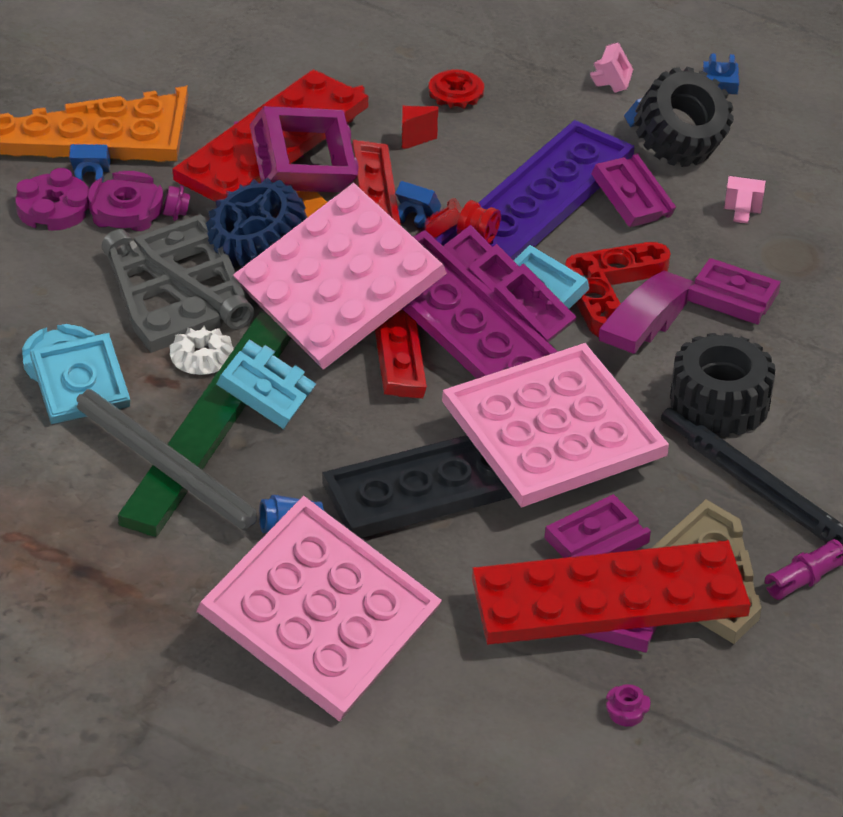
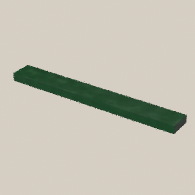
(196, 438)

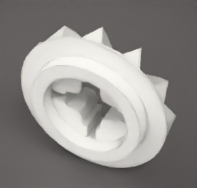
(205, 360)

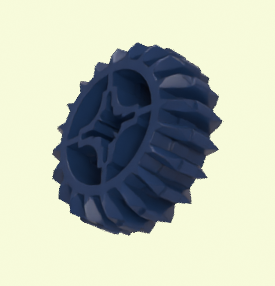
(254, 219)

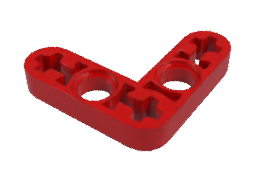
(641, 263)

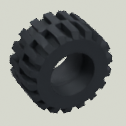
(697, 98)
(722, 383)

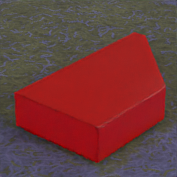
(444, 219)

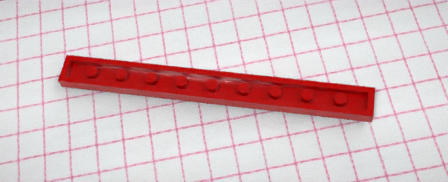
(398, 336)

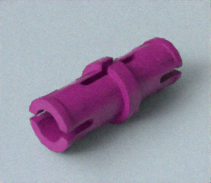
(805, 569)

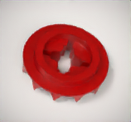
(456, 88)

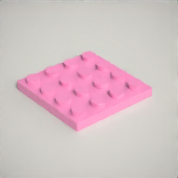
(339, 275)
(554, 424)
(319, 607)

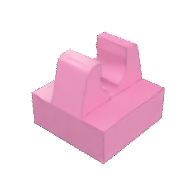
(613, 69)
(744, 197)

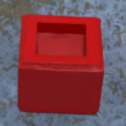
(419, 125)

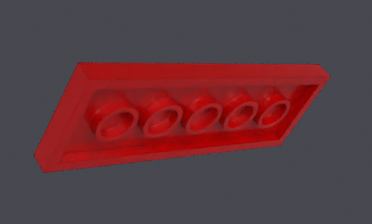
(232, 155)
(609, 592)

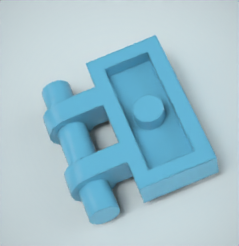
(266, 383)

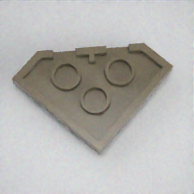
(715, 524)

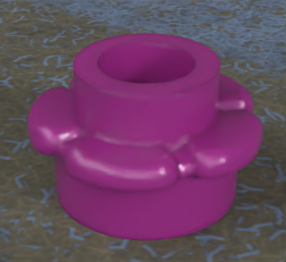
(176, 202)
(627, 705)

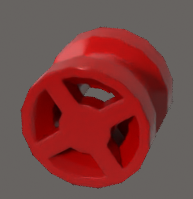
(483, 220)

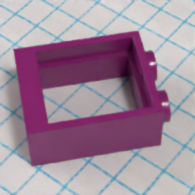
(272, 152)

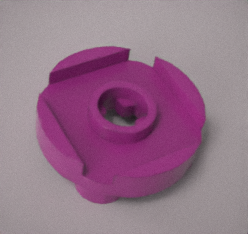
(36, 199)
(111, 209)

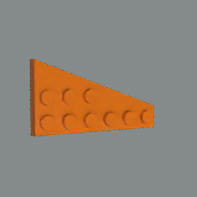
(130, 129)

